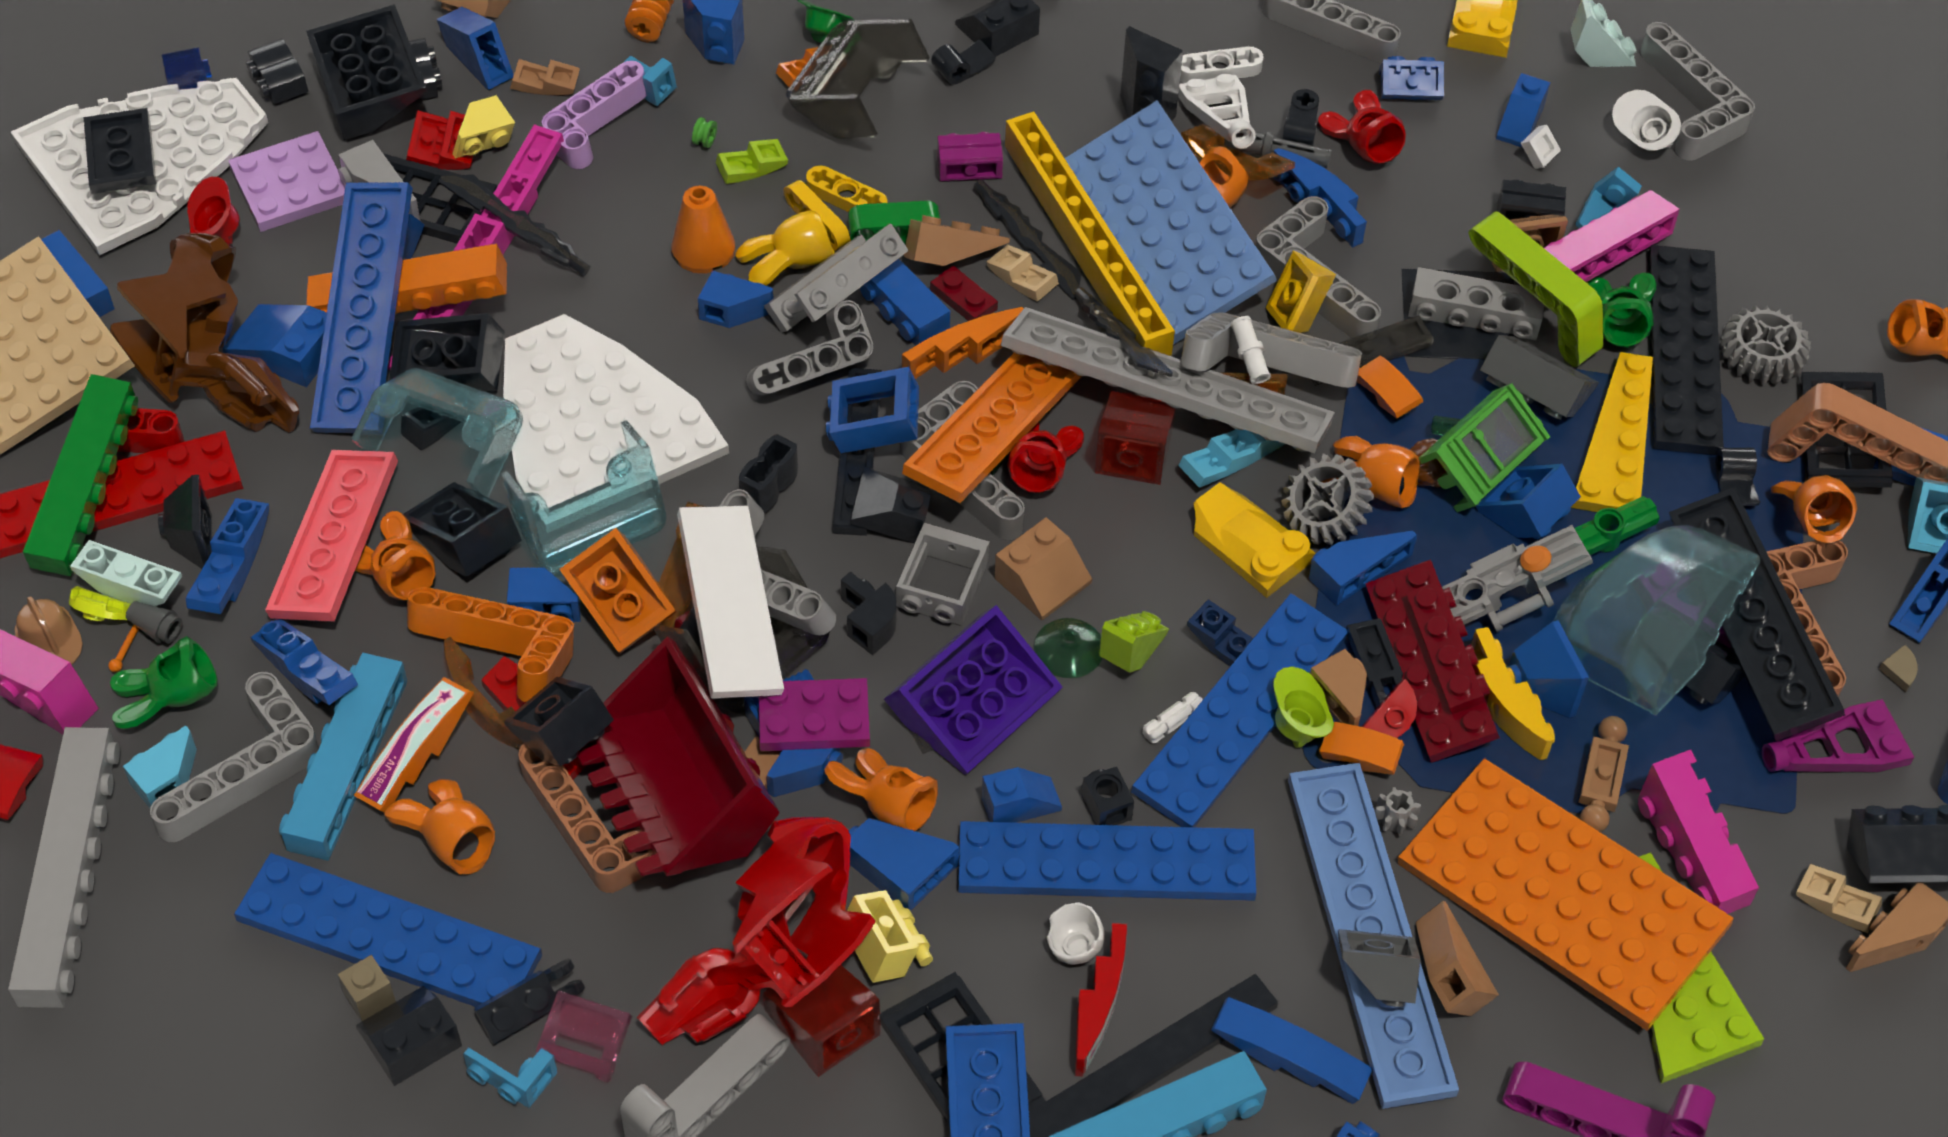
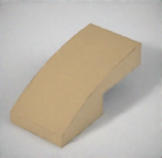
(1019, 272)
(1831, 896)

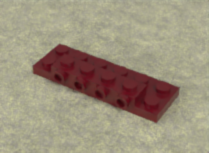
(1434, 660)

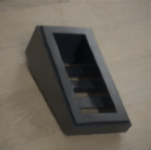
(424, 433)

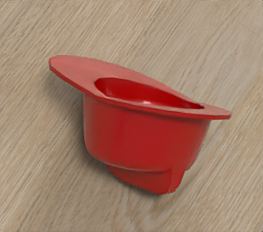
(212, 210)

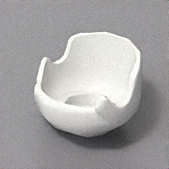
(1075, 933)

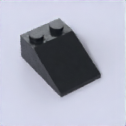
(452, 347)
(463, 528)

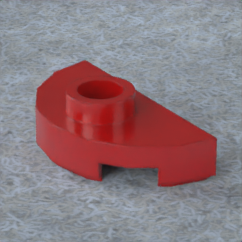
(1395, 712)

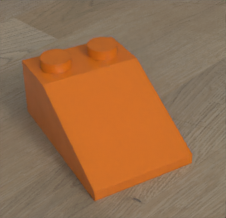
(618, 590)

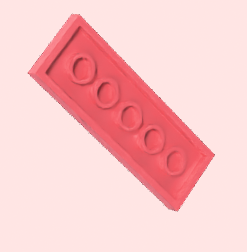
(332, 536)

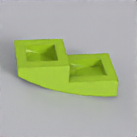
(759, 159)

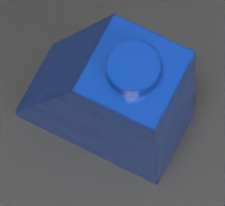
(476, 45)
(901, 860)

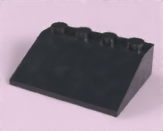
(367, 69)

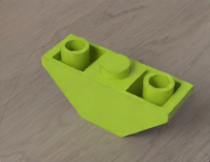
(1131, 639)

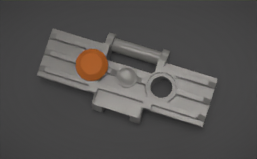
(1515, 566)

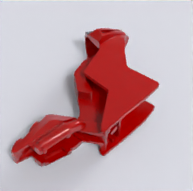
(725, 985)

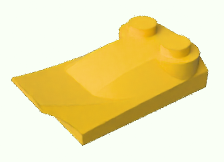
(1483, 26)
(1250, 539)

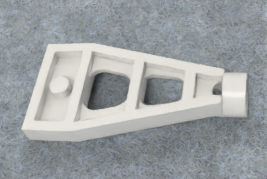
(1200, 93)

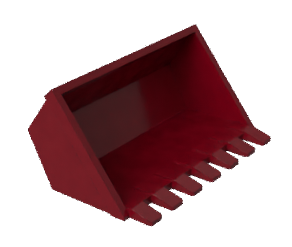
(677, 770)

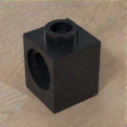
(1107, 810)

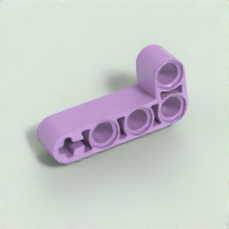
(593, 109)

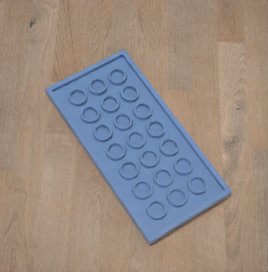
(1170, 219)

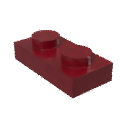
(963, 294)

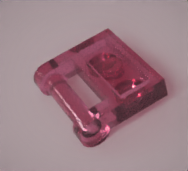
(587, 1023)

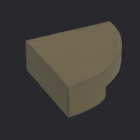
(1901, 668)

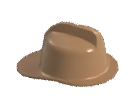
(49, 628)

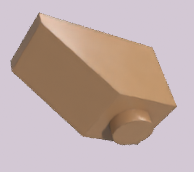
(1343, 685)

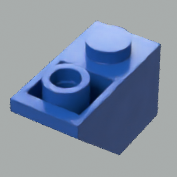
(732, 300)
(542, 592)

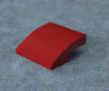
(434, 141)
(16, 771)

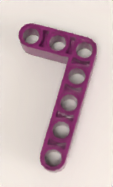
(1599, 1113)

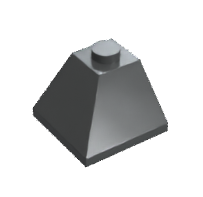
(1383, 963)

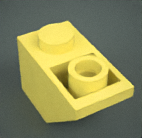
(483, 127)

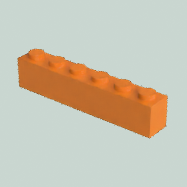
(435, 279)

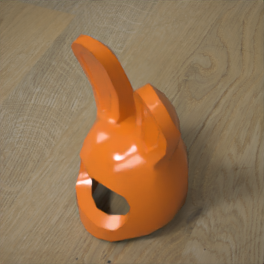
(1231, 186)
(1919, 328)
(1384, 468)
(1821, 503)
(399, 560)
(891, 791)
(447, 824)

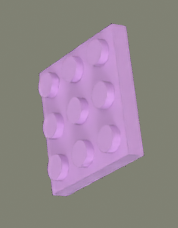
(288, 181)

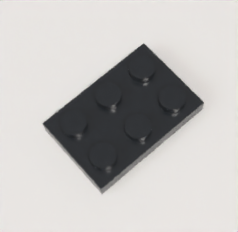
(119, 150)

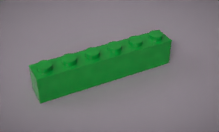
(81, 475)

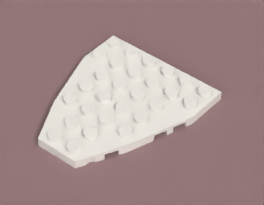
(191, 140)
(573, 400)

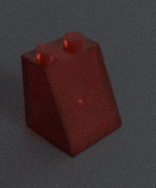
(1134, 438)
(829, 1020)

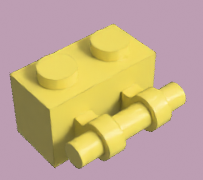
(892, 940)

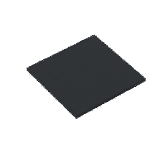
(1452, 340)

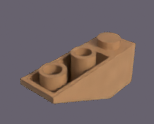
(947, 244)
(1908, 928)
(1453, 963)

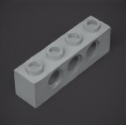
(1475, 303)

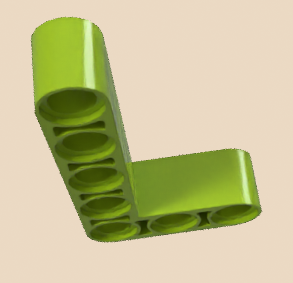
(1548, 280)

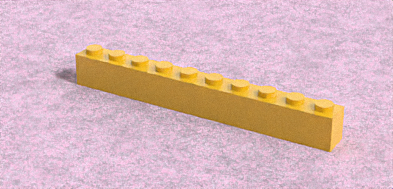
(1086, 233)

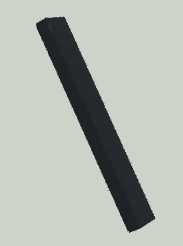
(852, 465)

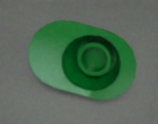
(821, 20)

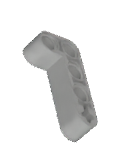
(808, 358)

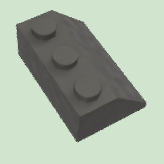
(1537, 376)

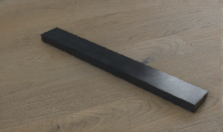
(1144, 1063)

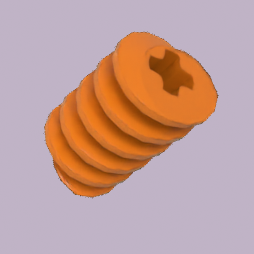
(647, 18)

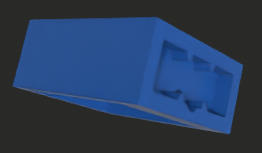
(876, 431)

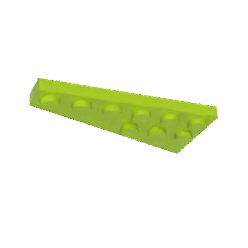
(1702, 1021)

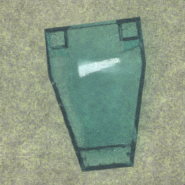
(1655, 612)

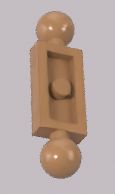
(1604, 773)

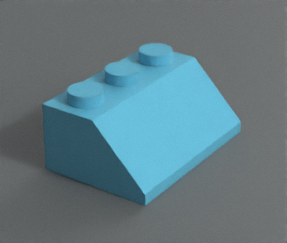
(1928, 515)

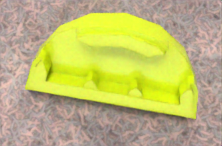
(96, 605)

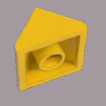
(1299, 293)

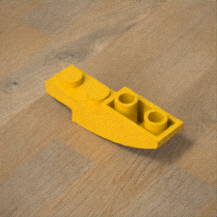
(1511, 704)

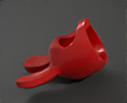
(1371, 131)
(1040, 457)

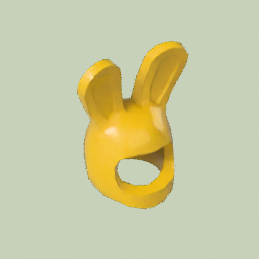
(795, 244)

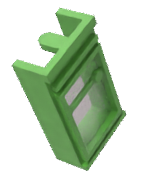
(1487, 445)

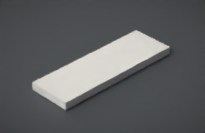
(730, 602)

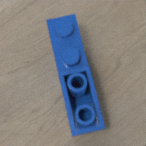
(1313, 180)
(231, 557)
(302, 663)

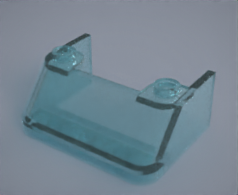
(488, 419)
(626, 502)

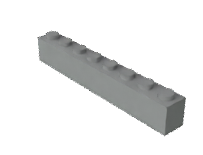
(64, 869)

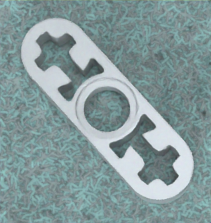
(1240, 56)

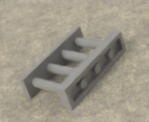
(836, 278)

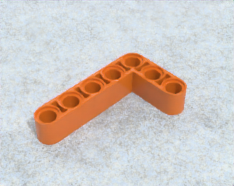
(536, 636)

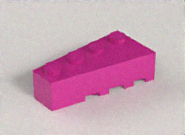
(43, 684)
(1695, 834)

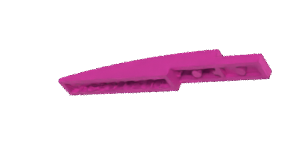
(517, 192)

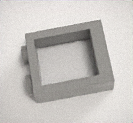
(938, 543)

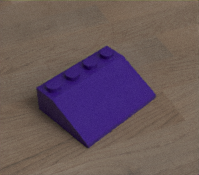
(974, 691)

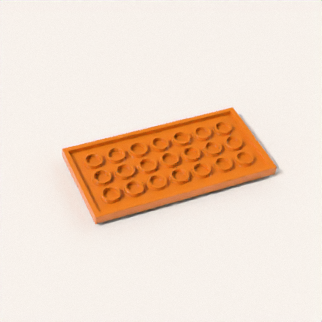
(1566, 893)

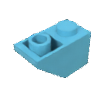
(162, 766)

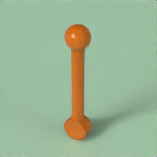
(115, 665)

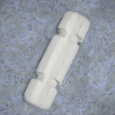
(1171, 718)

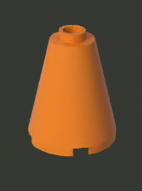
(702, 233)

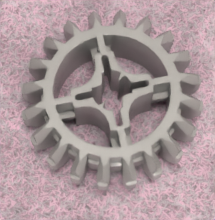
(1766, 338)
(1305, 514)

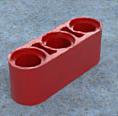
(152, 431)

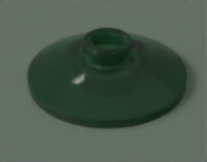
(1065, 658)

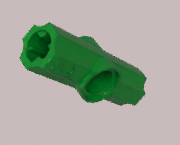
(1621, 522)

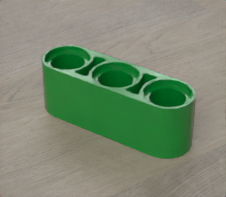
(871, 218)

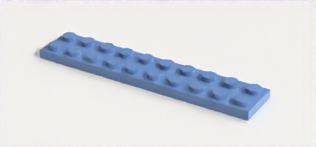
(1363, 896)

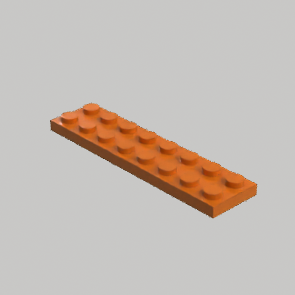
(988, 425)

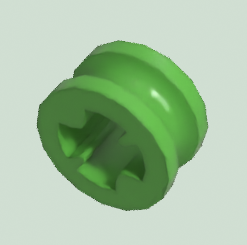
(704, 132)

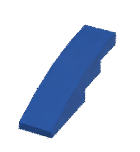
(1292, 1048)

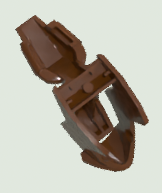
(186, 323)

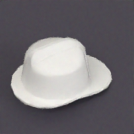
(1646, 120)

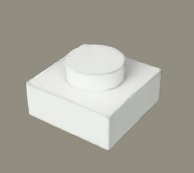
(1540, 146)

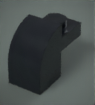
(874, 612)

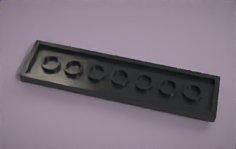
(1685, 351)
(1766, 628)

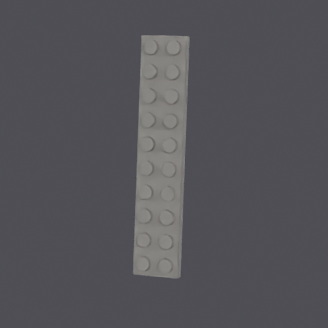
(1202, 392)

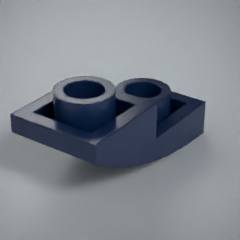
(1218, 632)

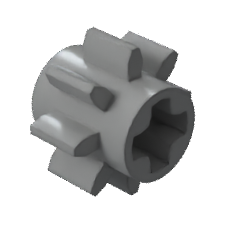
(1397, 811)

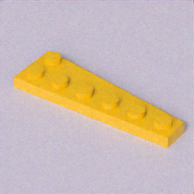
(1617, 449)

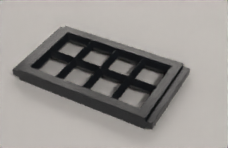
(433, 174)
(1850, 477)
(922, 1003)

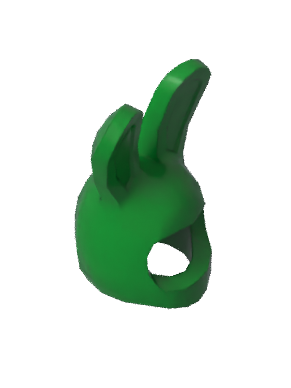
(1626, 309)
(172, 679)

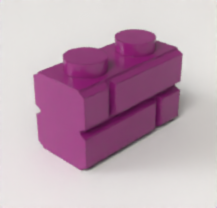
(969, 156)

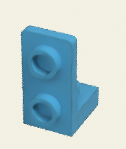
(658, 80)
(1607, 194)
(531, 1080)

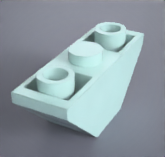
(1599, 39)
(124, 575)

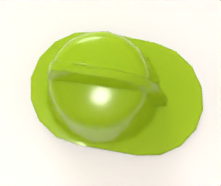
(1301, 706)

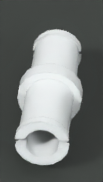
(1250, 350)

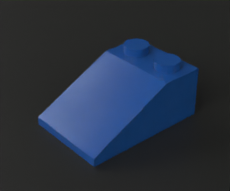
(284, 338)

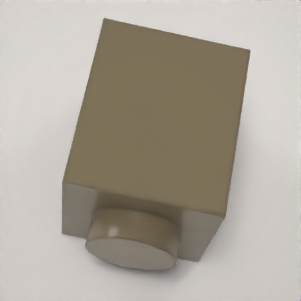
(366, 988)

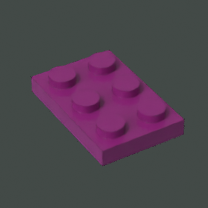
(816, 715)

